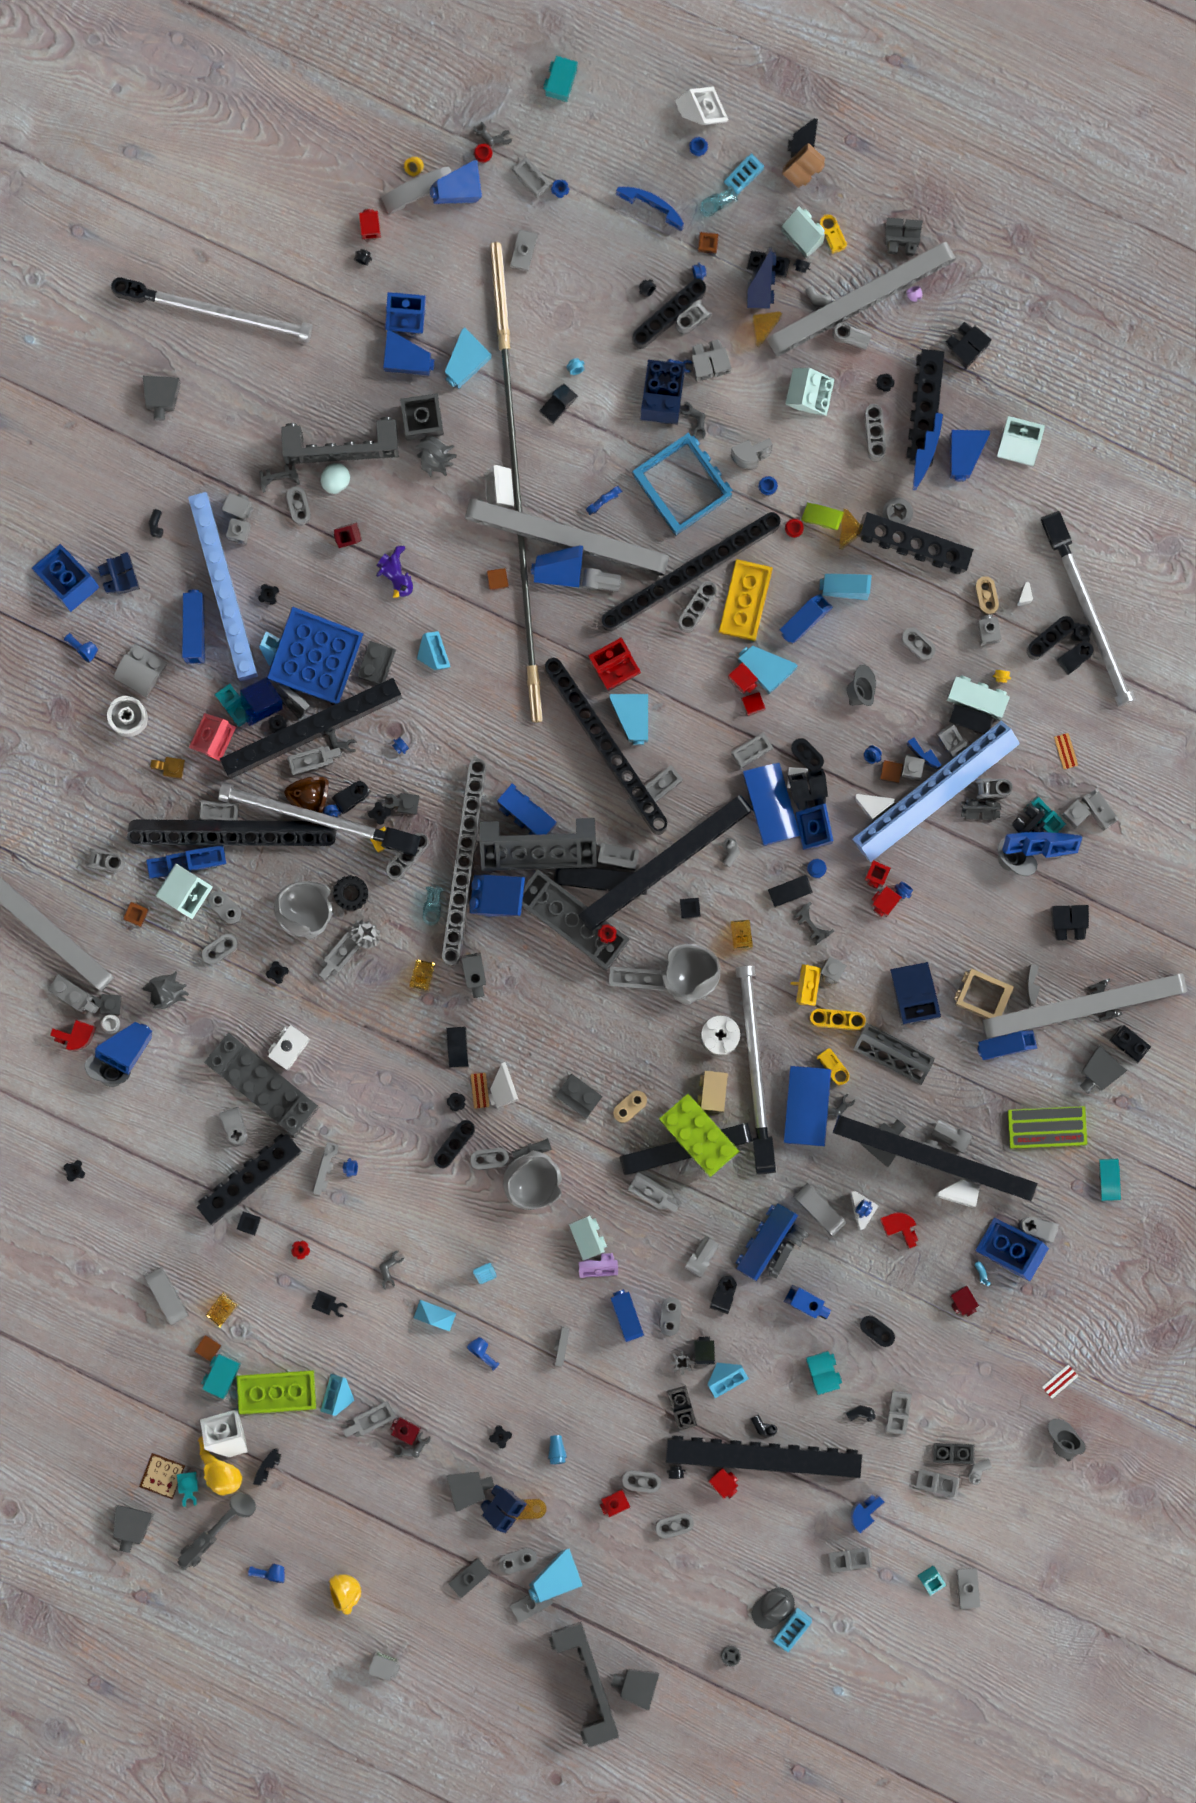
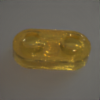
(528, 1512)

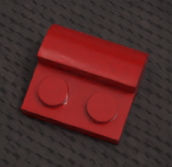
(614, 664)

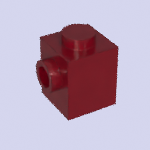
(347, 535)
(963, 1302)
(405, 1430)

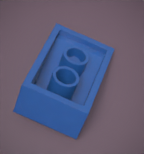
(65, 577)
(497, 895)
(1012, 1249)

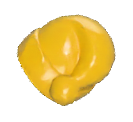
(344, 1592)

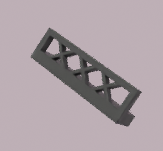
(895, 1050)

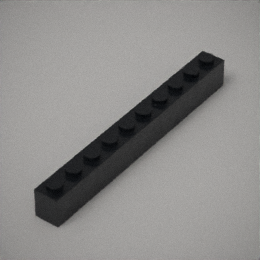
(311, 728)
(763, 1457)

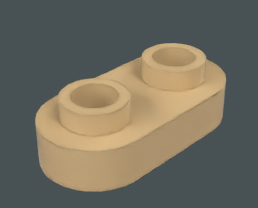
(986, 596)
(630, 1106)

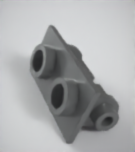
(988, 808)

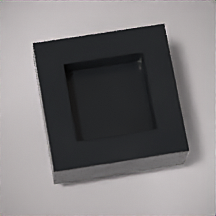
(690, 908)
(249, 1223)

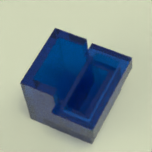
(260, 701)

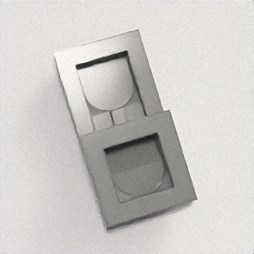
(952, 740)
(1032, 990)
(899, 1412)
(937, 1483)
(850, 1559)

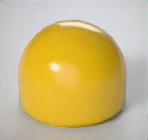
(418, 162)

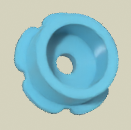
(575, 366)

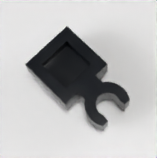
(325, 1303)

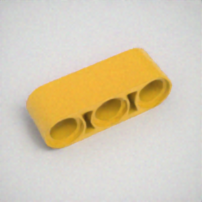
(846, 1015)

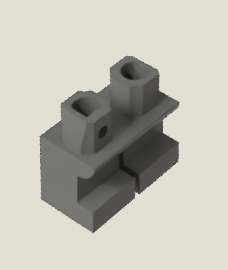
(911, 235)

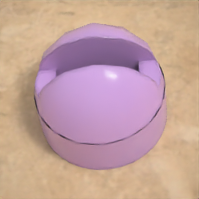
(914, 293)

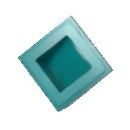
(931, 1580)

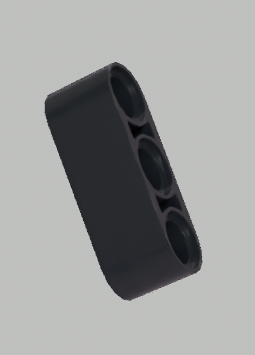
(1054, 629)
(445, 1148)

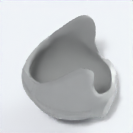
(303, 908)
(691, 973)
(532, 1181)

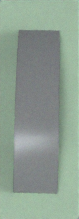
(412, 190)

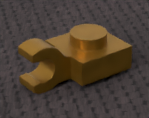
(171, 767)

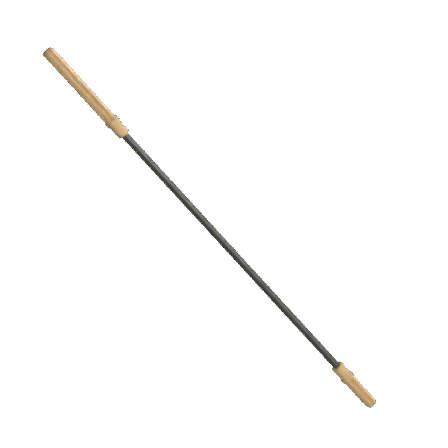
(504, 345)

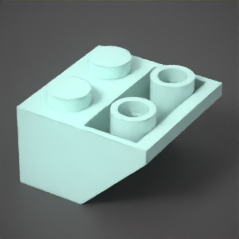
(803, 232)
(809, 391)
(1020, 441)
(184, 891)
(587, 1237)

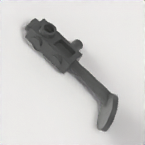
(240, 1505)

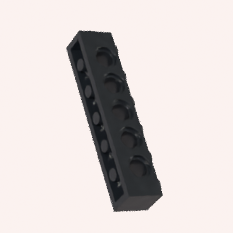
(935, 360)
(960, 553)
(214, 1214)

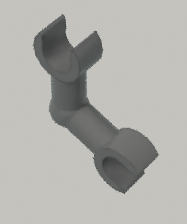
(492, 140)
(700, 418)
(336, 744)
(840, 1109)
(384, 1267)
(413, 1452)

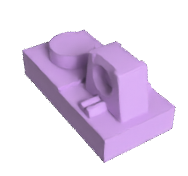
(605, 1267)

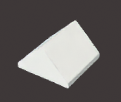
(499, 486)
(855, 1199)

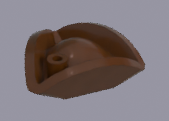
(308, 793)

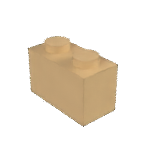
(713, 1092)

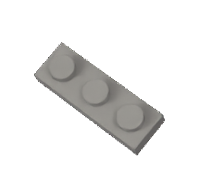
(659, 786)
(636, 978)

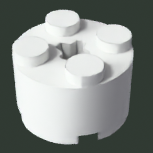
(117, 712)
(728, 1043)

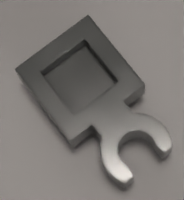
(406, 803)
(108, 1004)

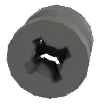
(797, 1235)
(730, 1659)

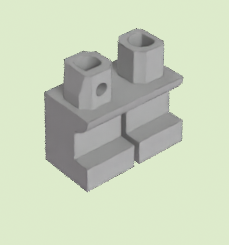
(702, 364)

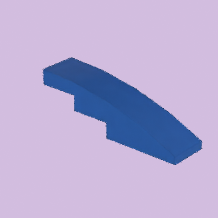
(924, 457)
(1044, 843)
(189, 860)

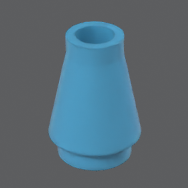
(556, 1450)

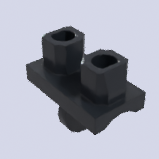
(1035, 816)

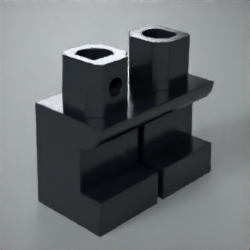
(969, 346)
(817, 788)
(1061, 921)
(1132, 1043)

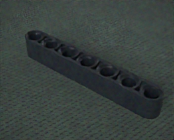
(675, 1152)

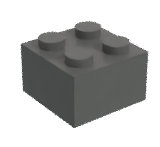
(421, 416)

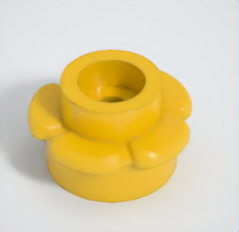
(1002, 676)

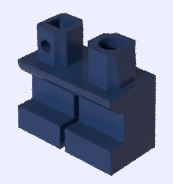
(122, 574)
(502, 1509)

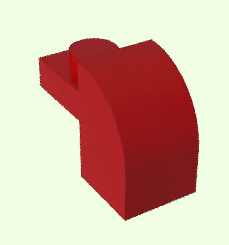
(78, 1039)
(900, 1222)

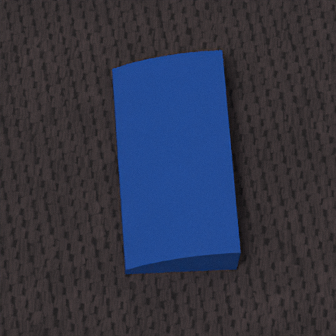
(771, 804)
(807, 1106)

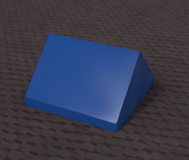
(814, 827)

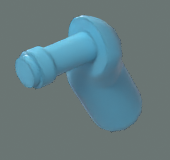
(982, 1273)

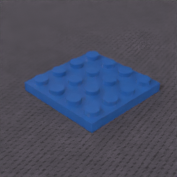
(315, 655)

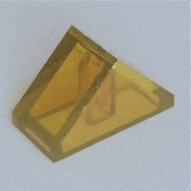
(763, 325)
(849, 529)
(741, 935)
(422, 976)
(222, 1309)

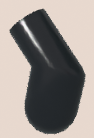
(153, 524)
(862, 1411)
(762, 1428)

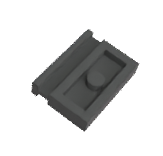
(376, 663)
(578, 1096)

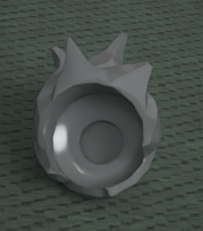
(434, 455)
(165, 991)

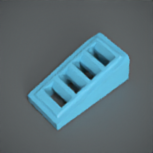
(745, 164)
(485, 1273)
(787, 1626)

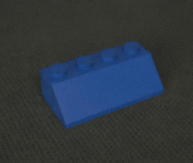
(766, 1242)

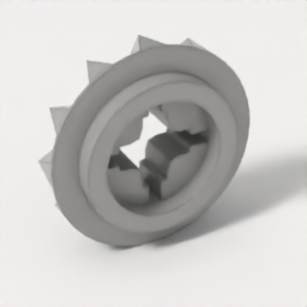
(899, 504)
(367, 941)

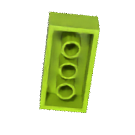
(699, 1135)

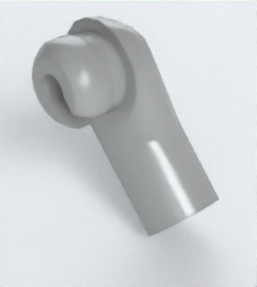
(818, 299)

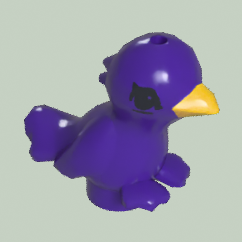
(392, 569)

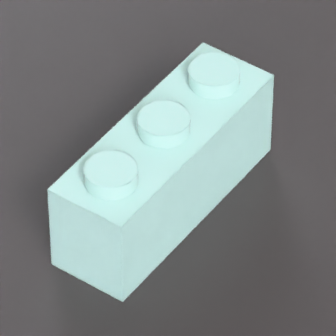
(978, 697)

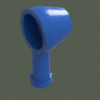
(86, 651)
(478, 1348)
(275, 1573)

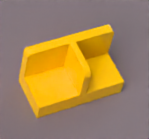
(807, 985)

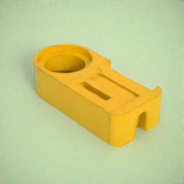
(834, 235)
(831, 1061)

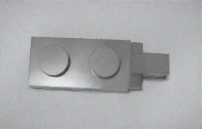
(312, 759)
(339, 956)
(72, 994)
(325, 1167)
(654, 1193)
(370, 1420)

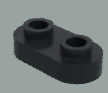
(807, 755)
(877, 1331)

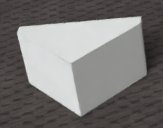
(873, 805)

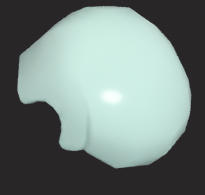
(335, 478)

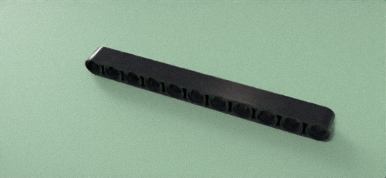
(695, 563)
(604, 736)
(243, 833)
(665, 863)
(935, 1158)

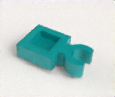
(187, 1484)

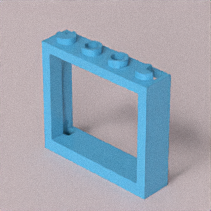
(704, 459)

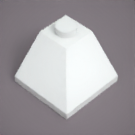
(701, 106)
(502, 1088)
(962, 1192)
(224, 1434)

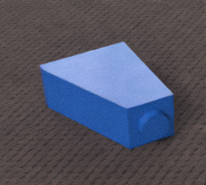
(458, 186)
(406, 357)
(965, 452)
(559, 567)
(805, 618)
(1007, 1045)
(125, 1047)
(627, 1315)

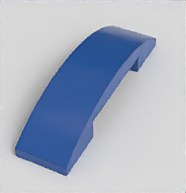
(630, 194)

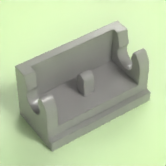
(1100, 809)
(618, 856)

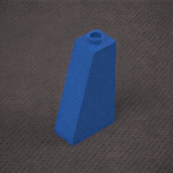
(193, 627)

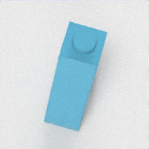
(466, 359)
(846, 586)
(767, 667)
(632, 715)
(555, 1578)

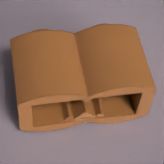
(803, 166)

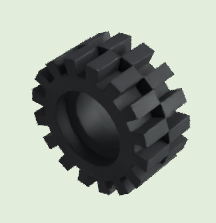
(350, 904)

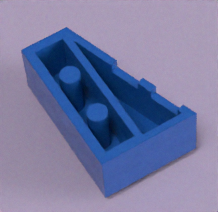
(525, 812)

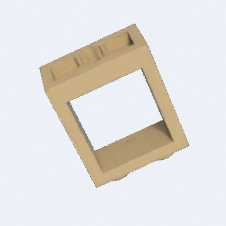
(967, 978)

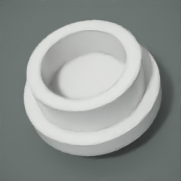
(110, 1024)

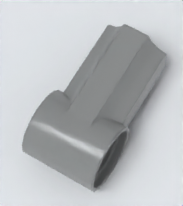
(854, 336)
(595, 579)
(954, 1137)
(700, 1259)

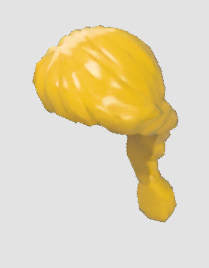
(219, 1475)

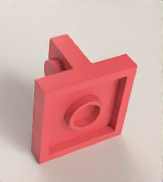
(212, 736)

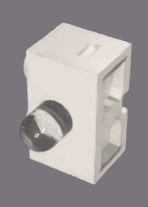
(288, 1047)

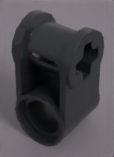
(1073, 659)
(348, 799)
(723, 1298)

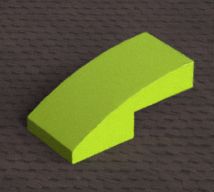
(822, 516)

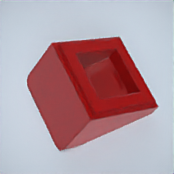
(753, 703)

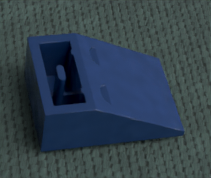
(759, 287)
(662, 392)
(915, 993)

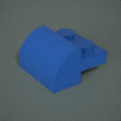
(405, 312)
(861, 1514)

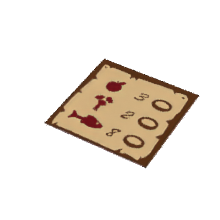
(161, 1476)

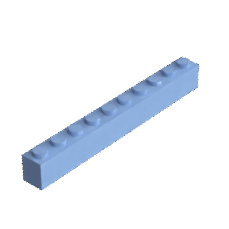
(223, 586)
(936, 791)

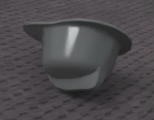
(863, 687)
(1017, 862)
(104, 1072)
(1066, 1440)
(773, 1608)

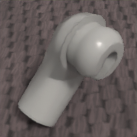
(732, 850)
(976, 1471)

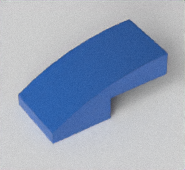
(929, 756)

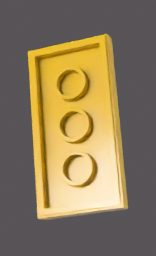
(745, 600)

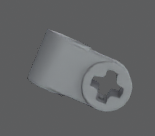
(695, 315)
(991, 788)
(102, 860)
(233, 1122)
(1042, 1228)

